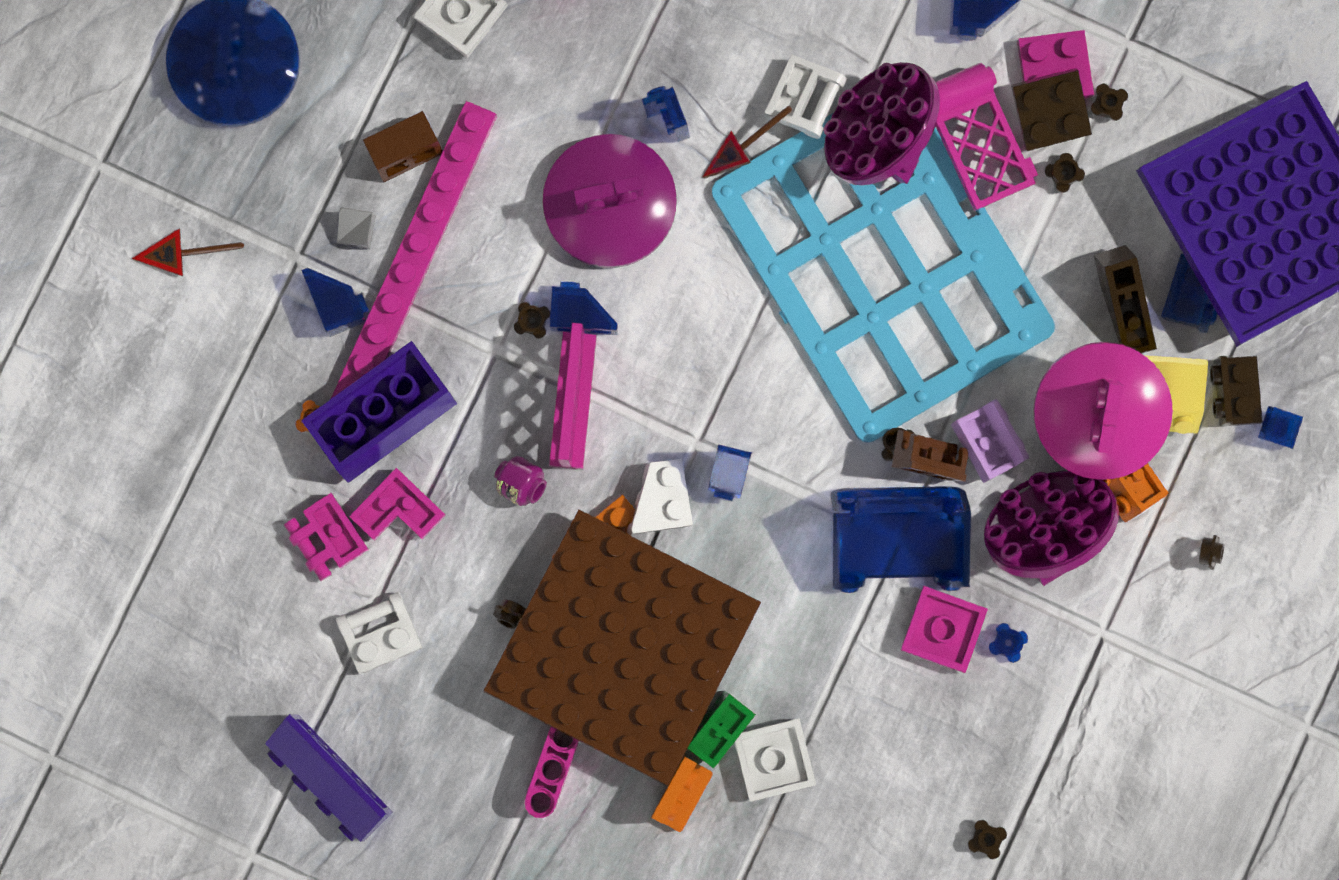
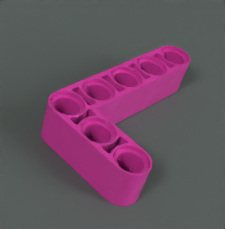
(540, 783)

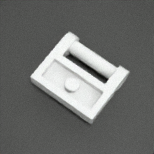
(796, 90)
(382, 644)

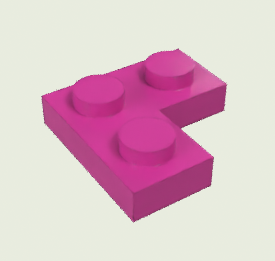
(395, 499)

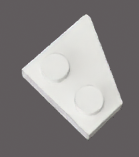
(662, 500)

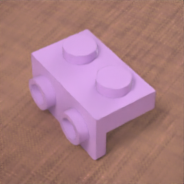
(990, 441)

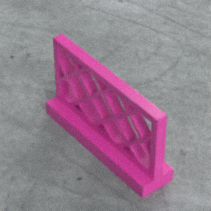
(573, 398)

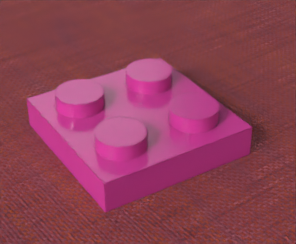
(1055, 54)
(944, 629)

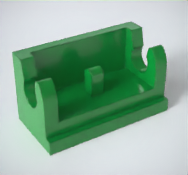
(720, 729)

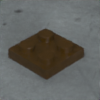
(1051, 109)

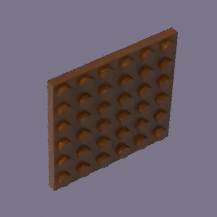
(622, 647)

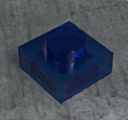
(1280, 427)

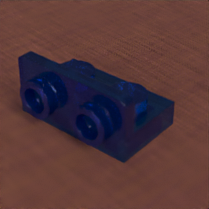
(666, 103)
(1187, 300)

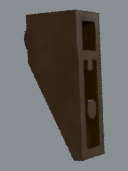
(1125, 298)

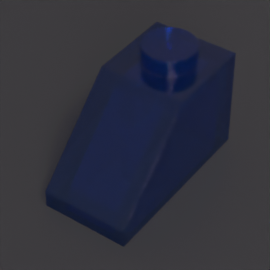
(977, 17)
(335, 302)
(577, 305)
(729, 473)

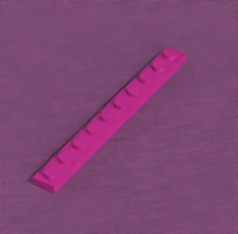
(419, 243)

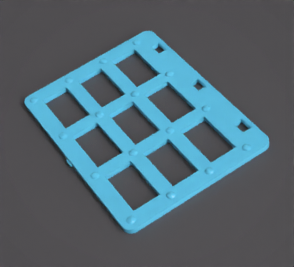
(981, 252)

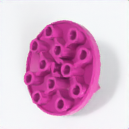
(1102, 410)

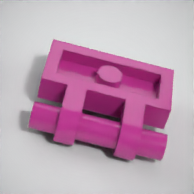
(334, 530)

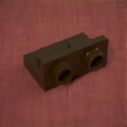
(1237, 391)

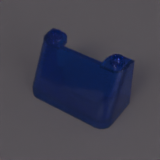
(900, 535)

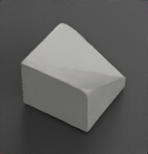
(355, 228)

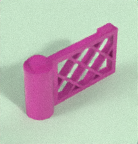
(965, 93)

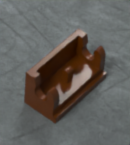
(403, 146)
(929, 457)

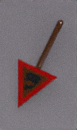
(732, 153)
(168, 253)

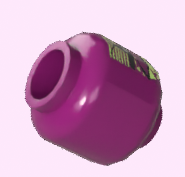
(520, 481)

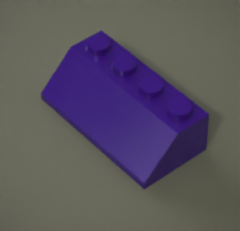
(379, 412)
(327, 777)

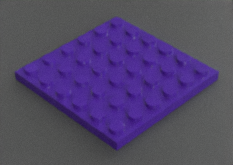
(1257, 210)

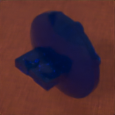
(232, 61)

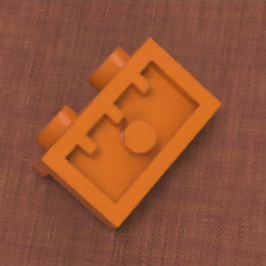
(1136, 492)
(682, 794)

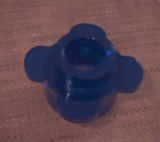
(1005, 633)

